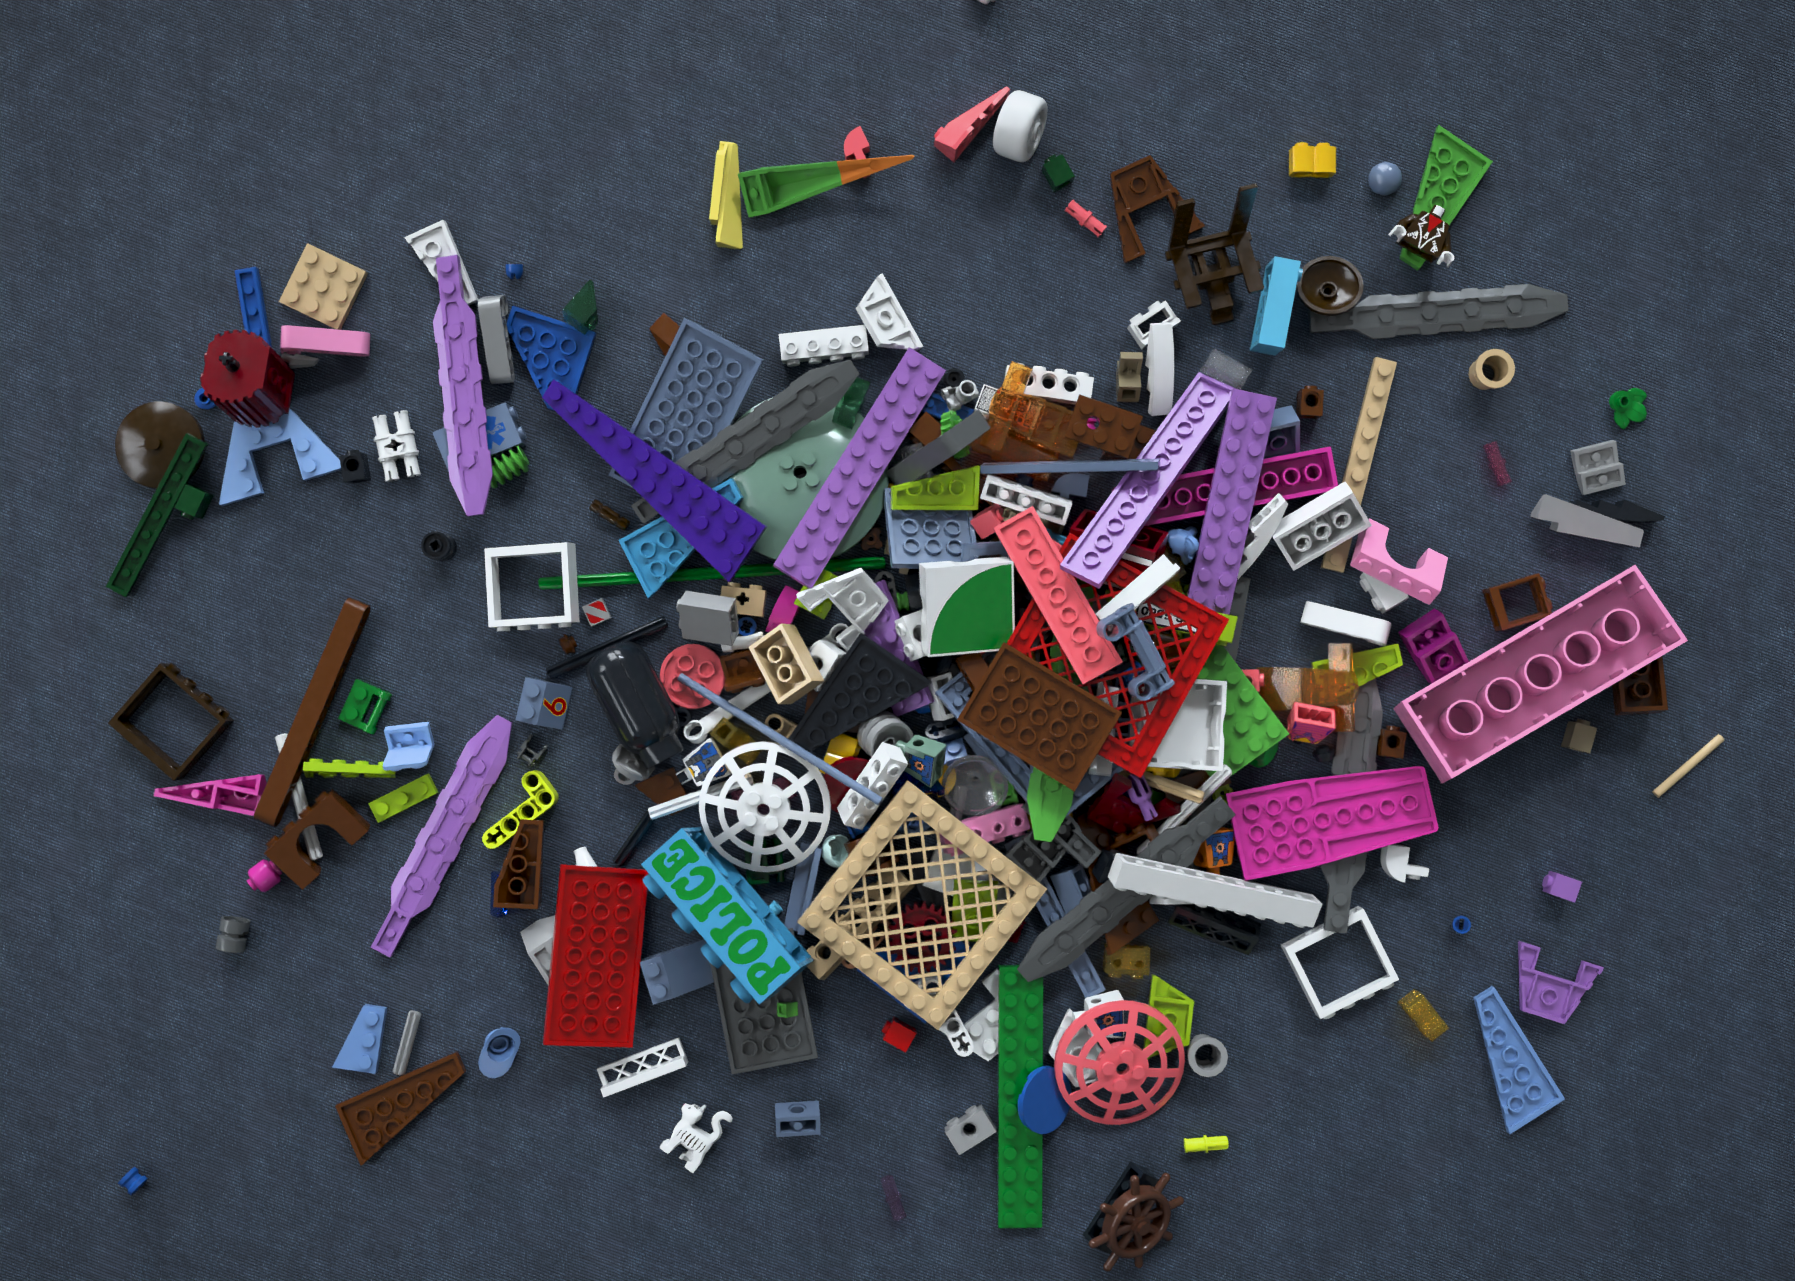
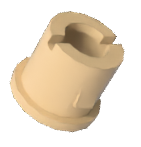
(1501, 364)

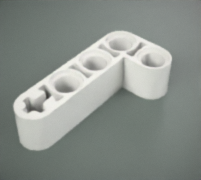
(1346, 623)
(952, 1034)

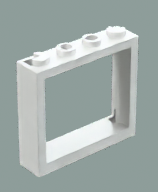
(570, 585)
(1347, 1001)

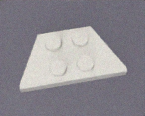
(886, 318)
(1074, 1049)

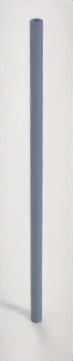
(793, 747)

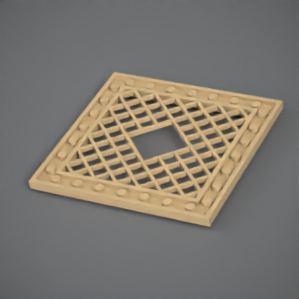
(937, 1008)

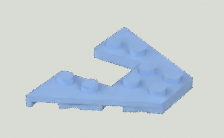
(241, 474)

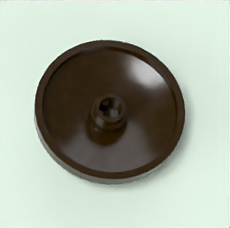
(151, 438)

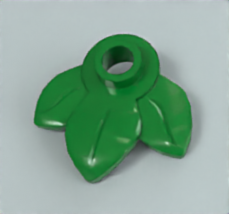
(1631, 407)

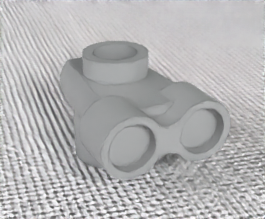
(959, 395)

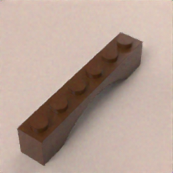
(927, 430)

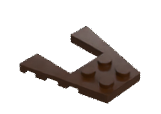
(1135, 188)

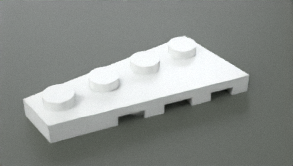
(438, 242)

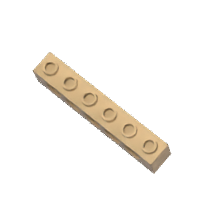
(824, 967)

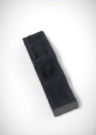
(1622, 511)

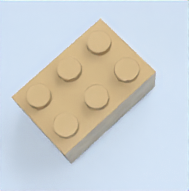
(786, 664)

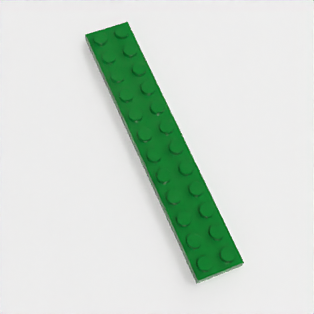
(1018, 1055)

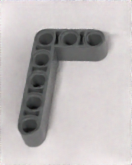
(939, 449)

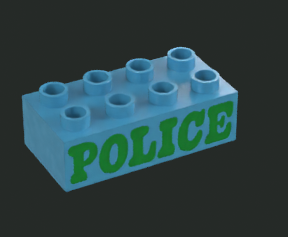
(726, 914)

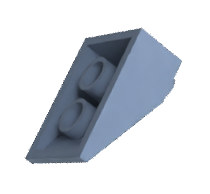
(676, 971)

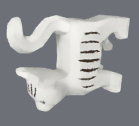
(692, 1137)

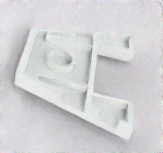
(854, 596)
(983, 1025)

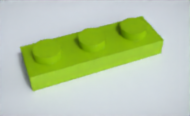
(403, 798)

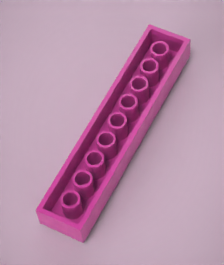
(1290, 475)

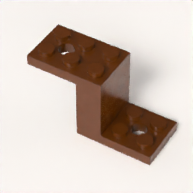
(1118, 429)

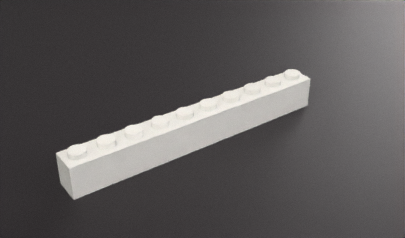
(1214, 890)

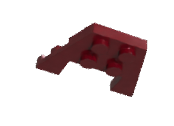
(1119, 812)

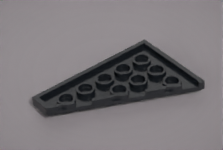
(858, 689)

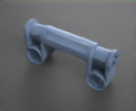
(1127, 623)

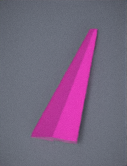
(232, 794)

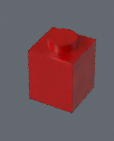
(898, 1033)

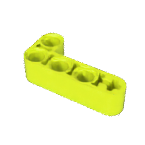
(517, 814)

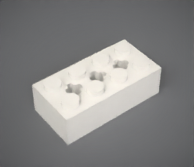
(1320, 526)

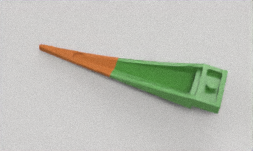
(780, 186)

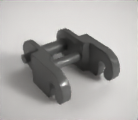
(525, 746)

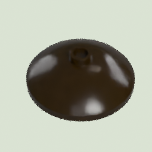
(1332, 276)

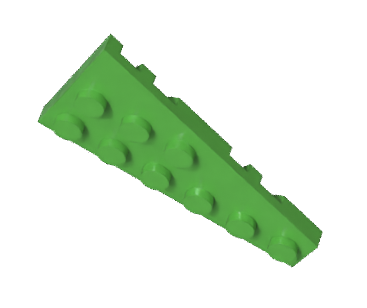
(1447, 180)

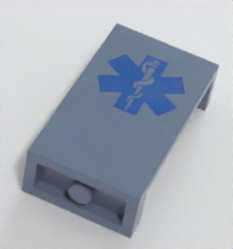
(500, 428)

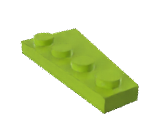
(941, 492)
(1370, 663)
(329, 770)

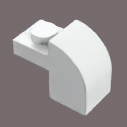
(1395, 863)

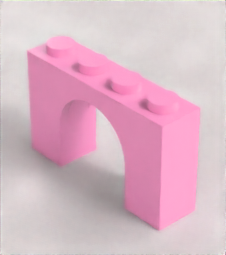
(1373, 559)

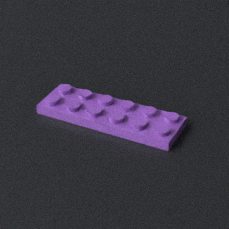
(884, 633)

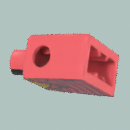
(1310, 723)

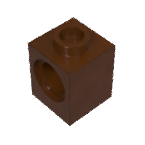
(1303, 409)
(1398, 749)

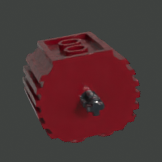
(247, 379)

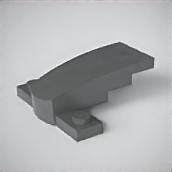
(1040, 857)

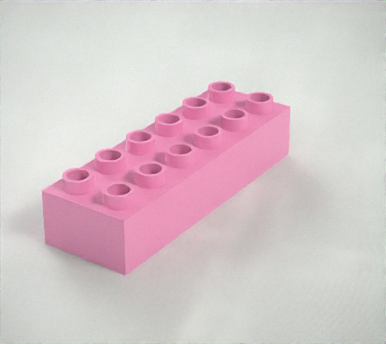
(1539, 674)

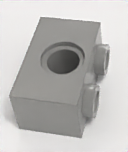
(965, 1140)

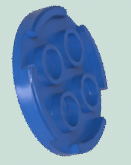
(1041, 1102)

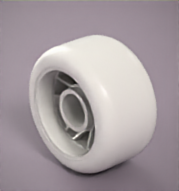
(1020, 126)

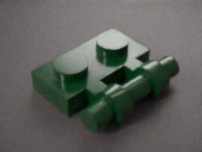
(756, 877)

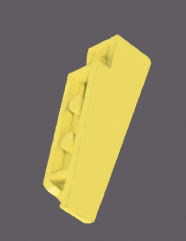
(725, 199)

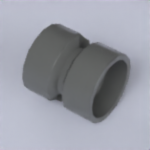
(233, 932)

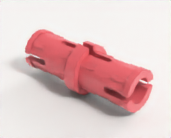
(1085, 218)

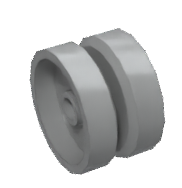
(882, 728)

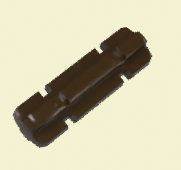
(609, 515)

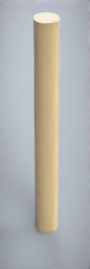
(1687, 766)

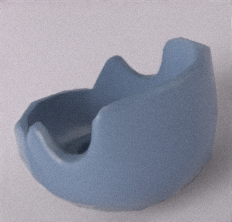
(1385, 178)

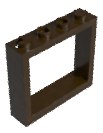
(145, 745)

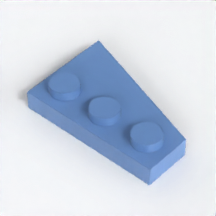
(364, 1041)

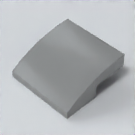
(1598, 467)

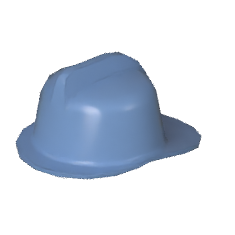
(498, 1052)

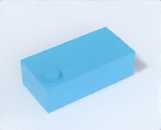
(1275, 305)

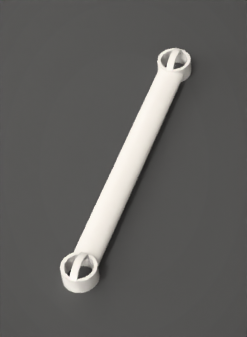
(742, 700)

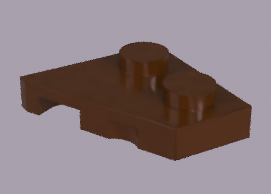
(663, 787)

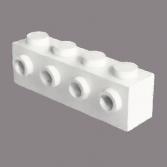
(823, 344)

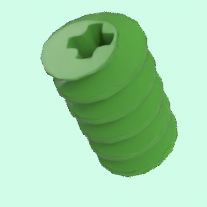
(509, 466)

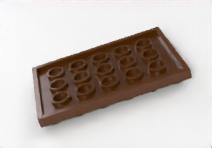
(1039, 716)

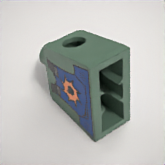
(924, 758)

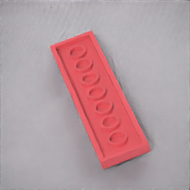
(1057, 595)

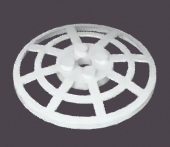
(767, 794)

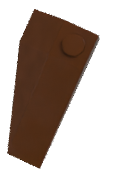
(522, 871)

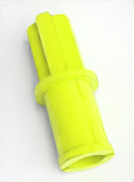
(1206, 1144)

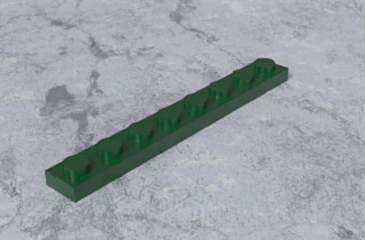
(156, 515)

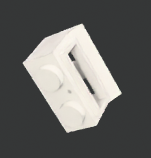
(1142, 340)

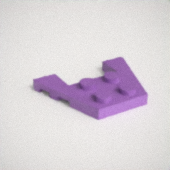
(1548, 994)

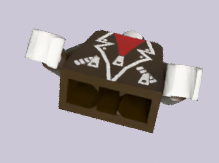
(1425, 235)

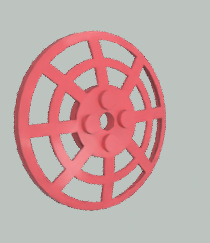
(1116, 1054)

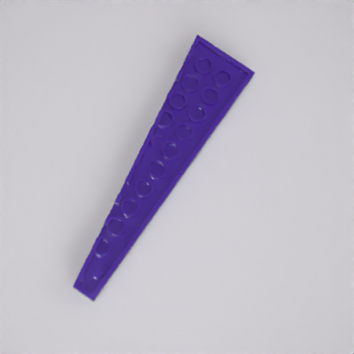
(695, 510)

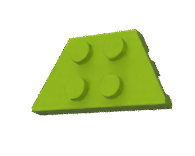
(1175, 1007)

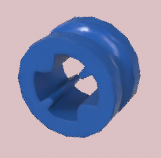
(752, 629)

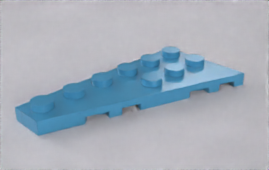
(660, 550)

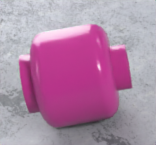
(264, 875)

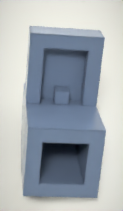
(1071, 485)

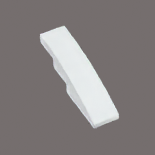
(1161, 368)
(1262, 530)

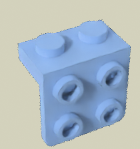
(408, 746)

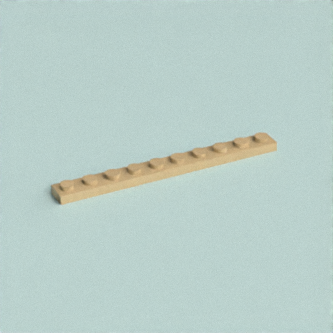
(1363, 447)

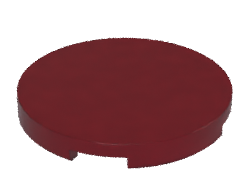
(849, 766)

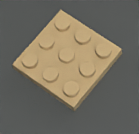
(323, 287)

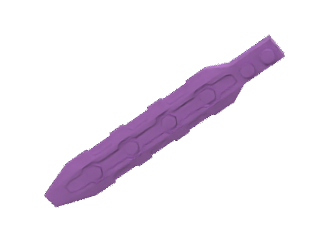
(462, 390)
(445, 830)

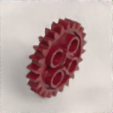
(917, 917)

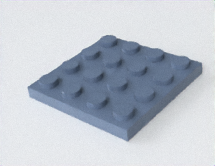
(926, 534)

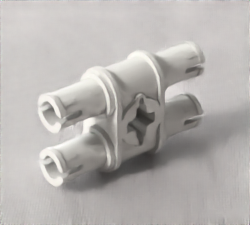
(386, 441)

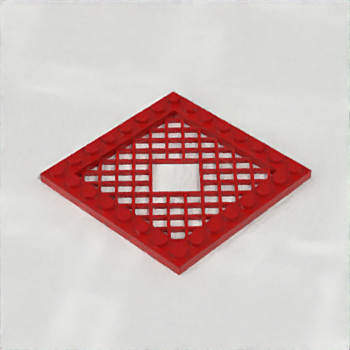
(1209, 629)

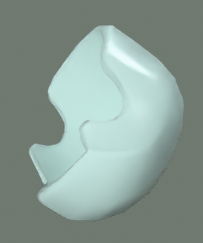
(834, 850)

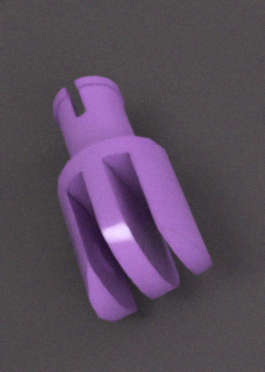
(1141, 794)

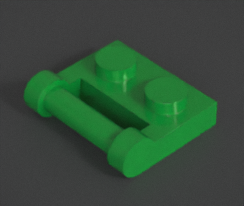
(359, 703)

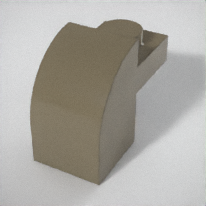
(1128, 376)

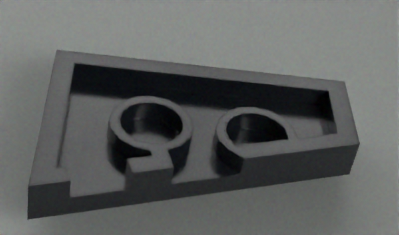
(925, 893)

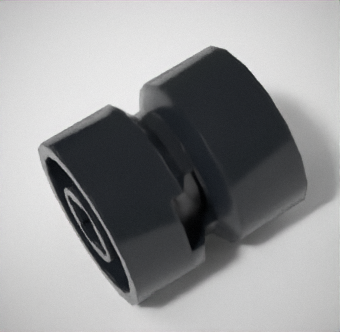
(438, 546)

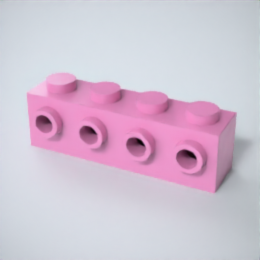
(995, 825)

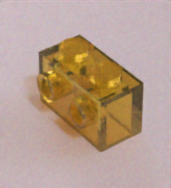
(1127, 960)

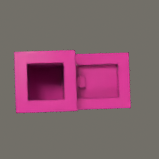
(784, 609)

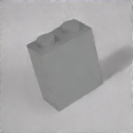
(708, 618)

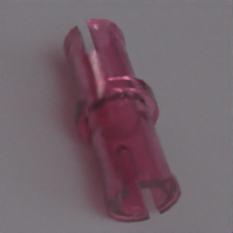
(1497, 463)

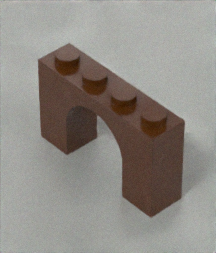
(329, 810)

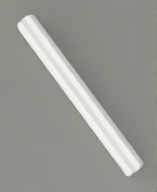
(691, 799)

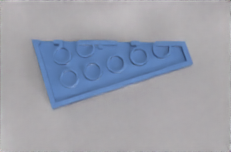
(1518, 1074)

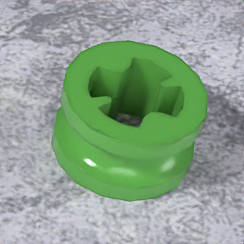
(902, 601)

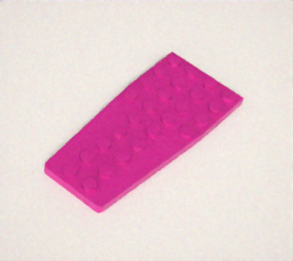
(1328, 818)

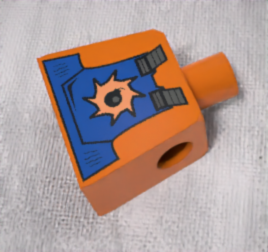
(1216, 851)

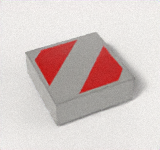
(596, 612)

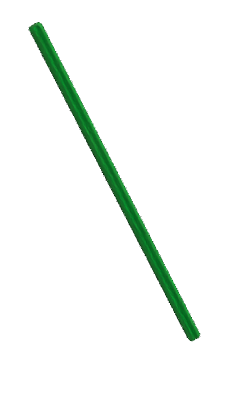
(708, 573)

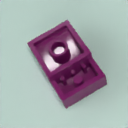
(1433, 646)

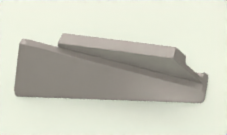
(1584, 522)

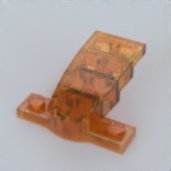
(1026, 416)
(1316, 686)

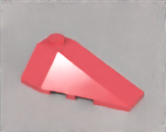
(963, 129)

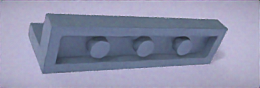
(802, 888)

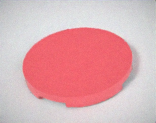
(698, 664)

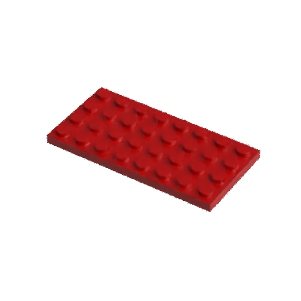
(595, 957)

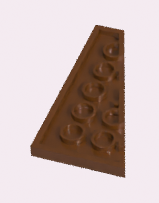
(1135, 921)
(386, 1109)

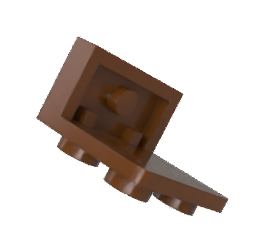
(741, 671)

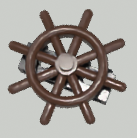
(1128, 1215)

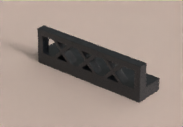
(1217, 921)

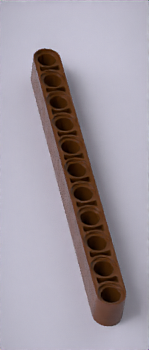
(312, 712)

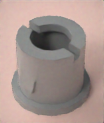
(1206, 1067)

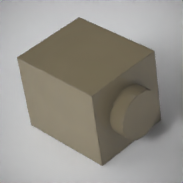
(1579, 736)

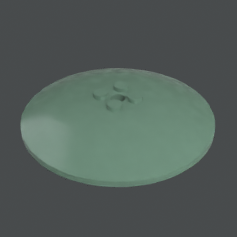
(781, 499)

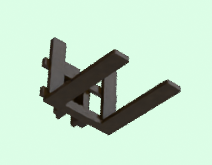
(1214, 277)

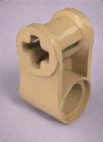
(786, 727)

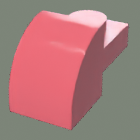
(856, 145)

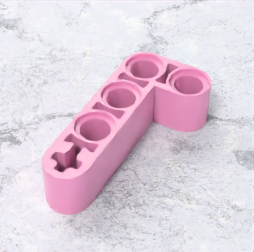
(326, 341)

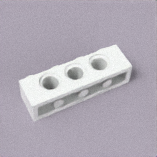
(1081, 380)
(1023, 497)
(879, 777)

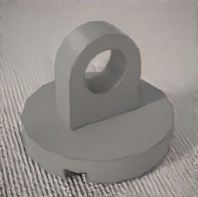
(629, 766)

